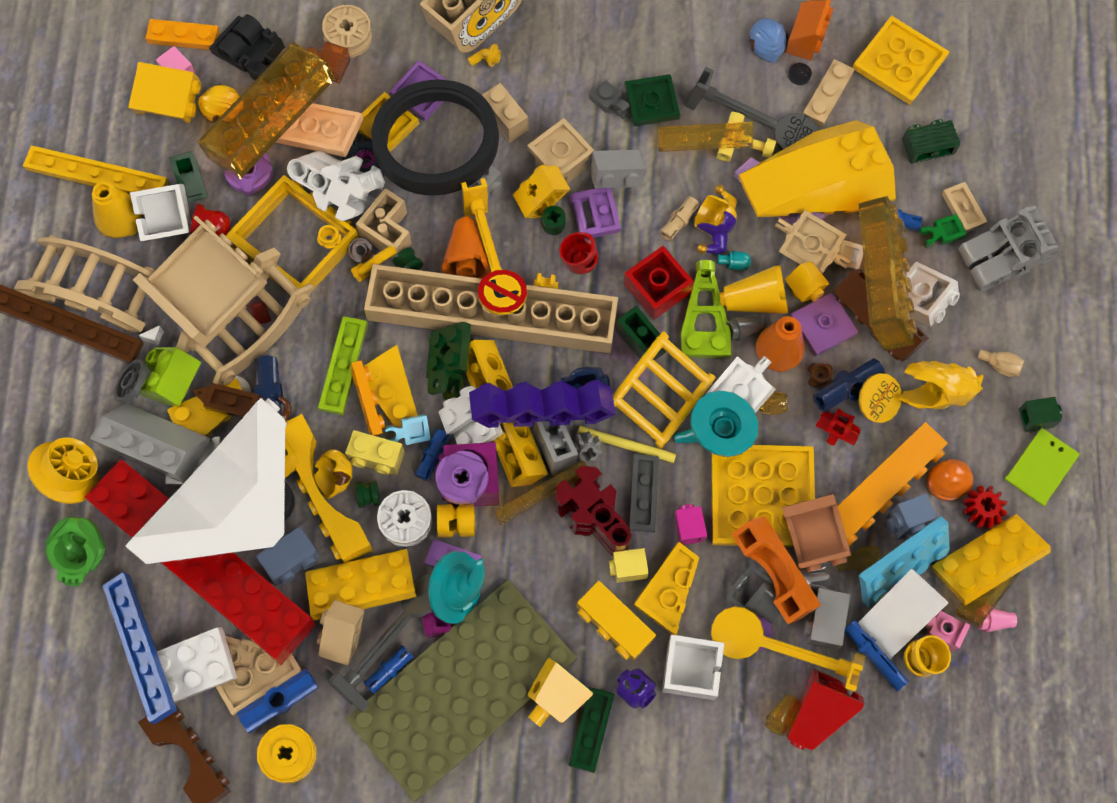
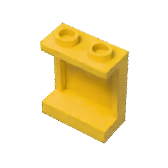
(164, 92)

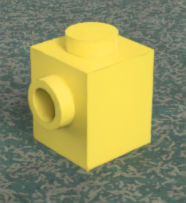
(629, 565)

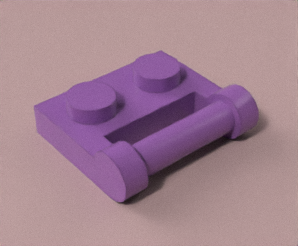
(602, 212)

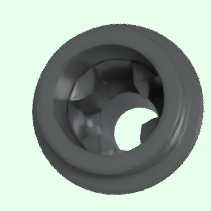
(745, 326)

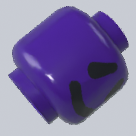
(636, 688)

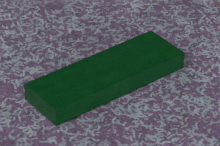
(591, 730)

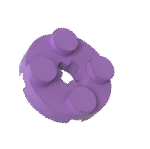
(255, 181)
(456, 464)

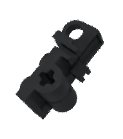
(248, 46)

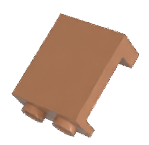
(817, 533)

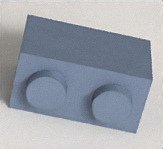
(288, 557)

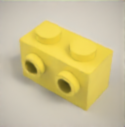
(375, 453)

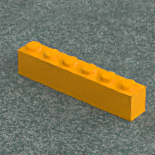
(890, 479)

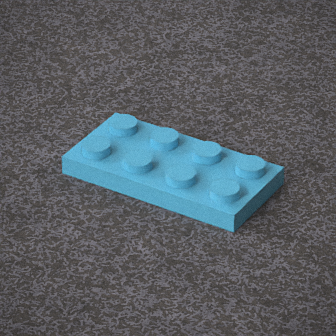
(915, 554)

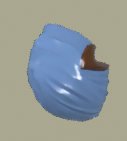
(768, 39)

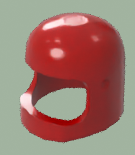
(217, 218)
(576, 245)

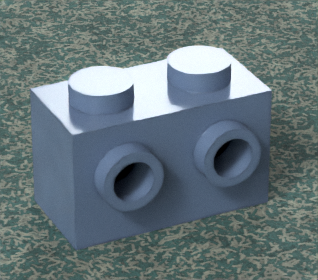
(910, 517)

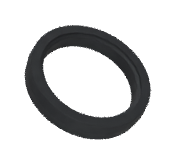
(427, 92)

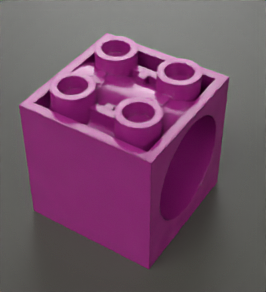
(488, 454)

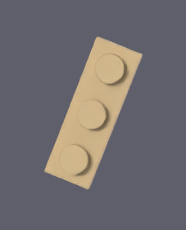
(828, 92)

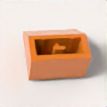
(809, 28)

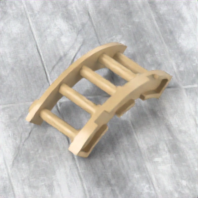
(76, 296)
(299, 299)

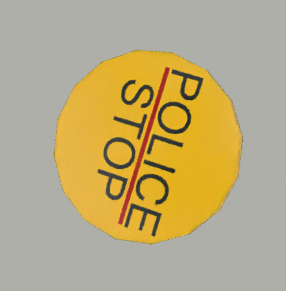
(880, 398)

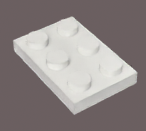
(197, 664)

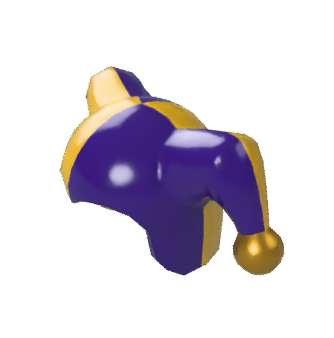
(717, 219)

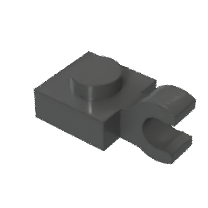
(608, 98)

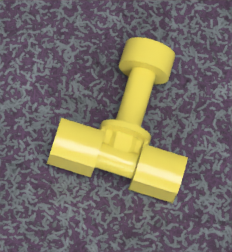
(767, 147)

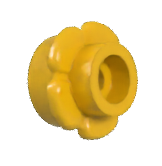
(324, 232)

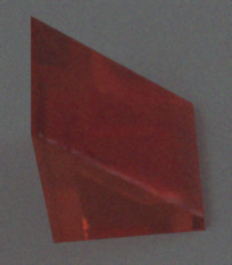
(260, 312)

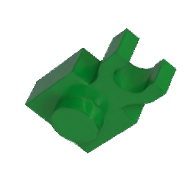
(945, 229)

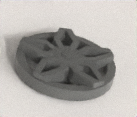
(131, 381)

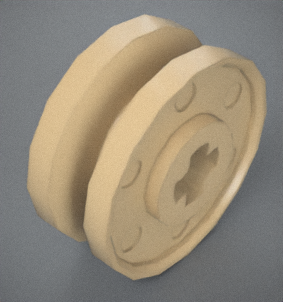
(348, 28)

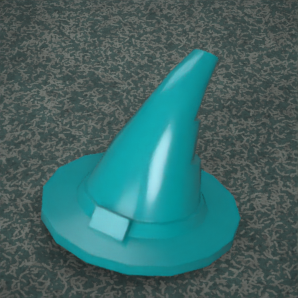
(721, 424)
(455, 586)

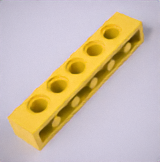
(516, 444)

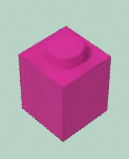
(690, 524)

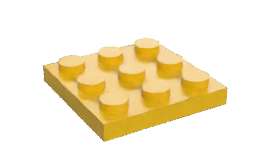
(900, 60)

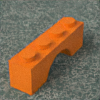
(793, 593)

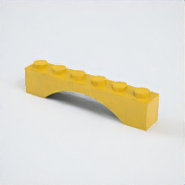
(345, 533)

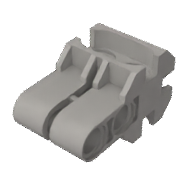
(999, 253)

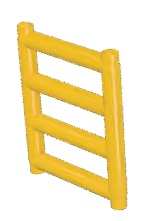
(690, 398)

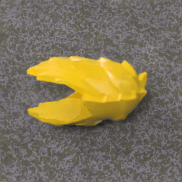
(944, 387)

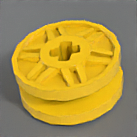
(270, 753)

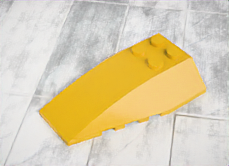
(822, 173)

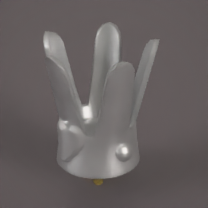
(813, 577)

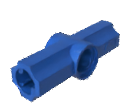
(262, 709)

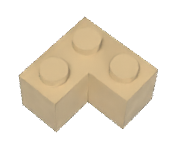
(381, 222)

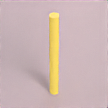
(629, 444)

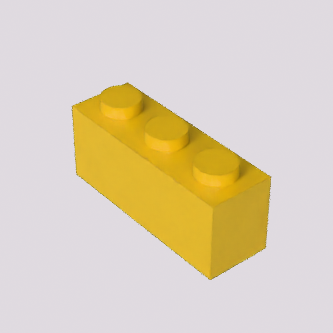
(615, 622)

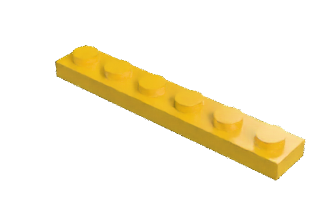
(89, 171)

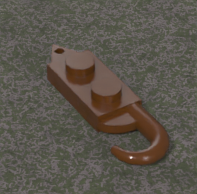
(233, 401)

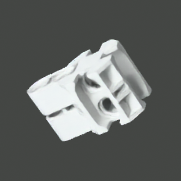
(337, 182)

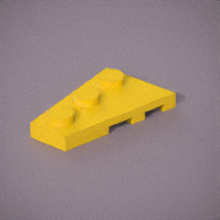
(391, 386)
(667, 590)

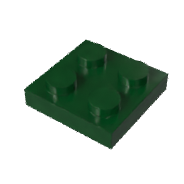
(652, 100)

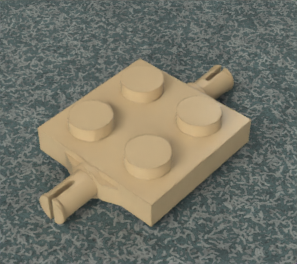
(812, 241)

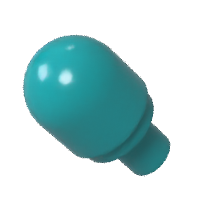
(735, 260)

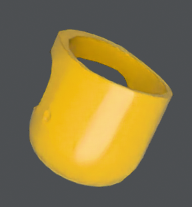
(927, 650)

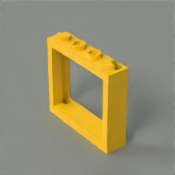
(268, 203)

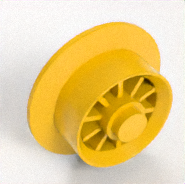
(63, 470)

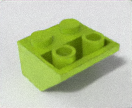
(169, 375)

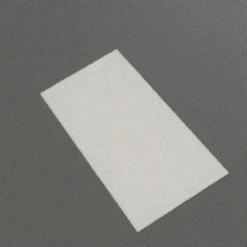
(902, 613)

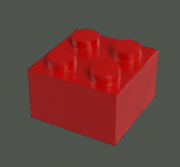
(658, 282)

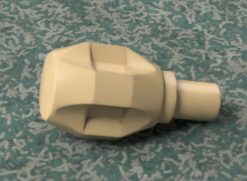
(1003, 362)

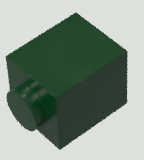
(1040, 413)

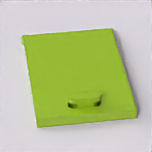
(1042, 466)

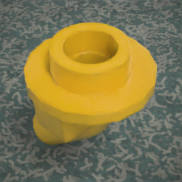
(491, 54)

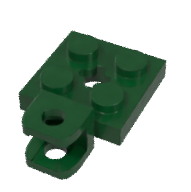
(445, 365)

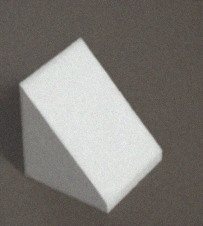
(152, 336)

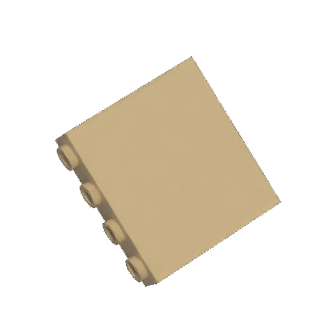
(203, 283)

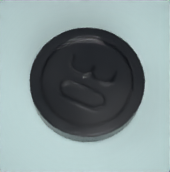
(799, 73)

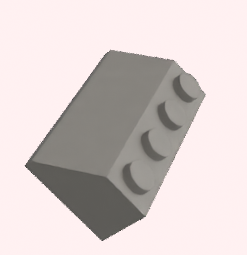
(150, 441)

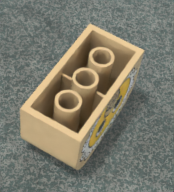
(467, 21)

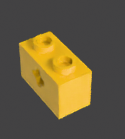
(540, 191)

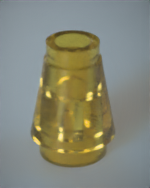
(782, 715)

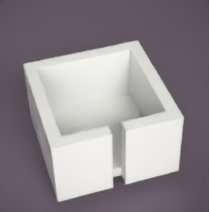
(164, 211)
(691, 667)

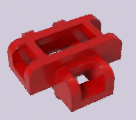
(839, 427)

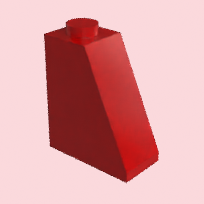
(822, 710)

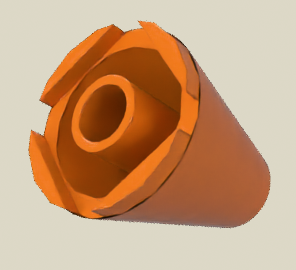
(466, 251)
(782, 344)

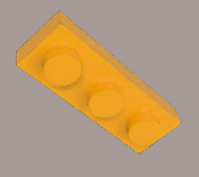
(181, 34)
(367, 398)

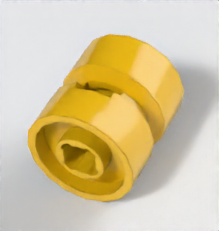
(465, 520)

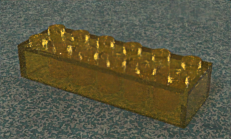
(266, 110)
(886, 273)

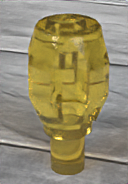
(775, 404)
(861, 559)

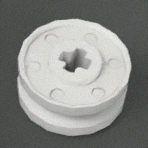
(404, 533)

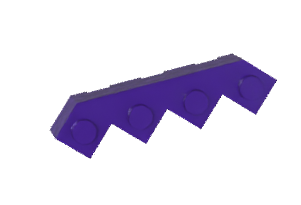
(528, 404)

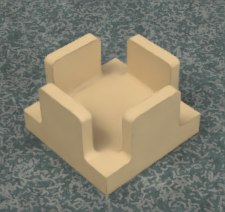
(562, 148)

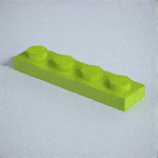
(339, 375)

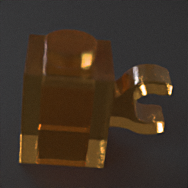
(336, 57)

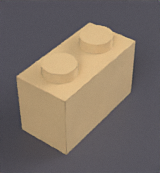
(510, 117)
(340, 632)

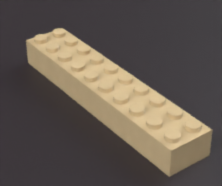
(442, 300)

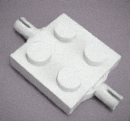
(746, 382)

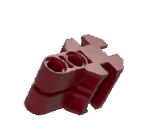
(590, 505)

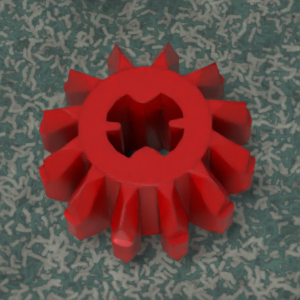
(992, 504)

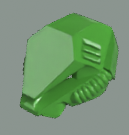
(74, 549)

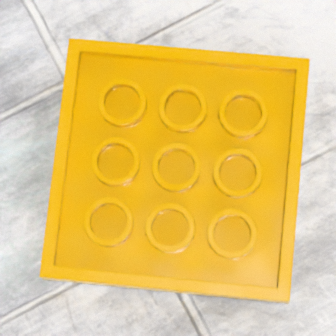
(759, 486)

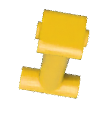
(362, 270)

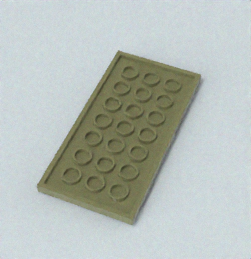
(459, 690)

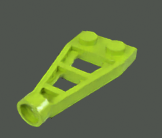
(702, 343)

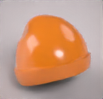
(949, 480)

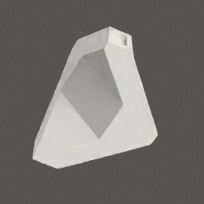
(229, 500)

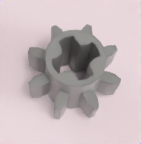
(587, 447)

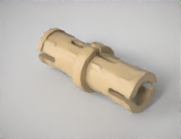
(679, 218)

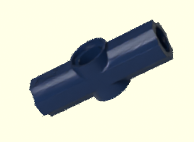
(268, 379)
(846, 385)

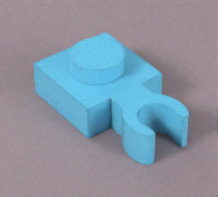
(413, 430)

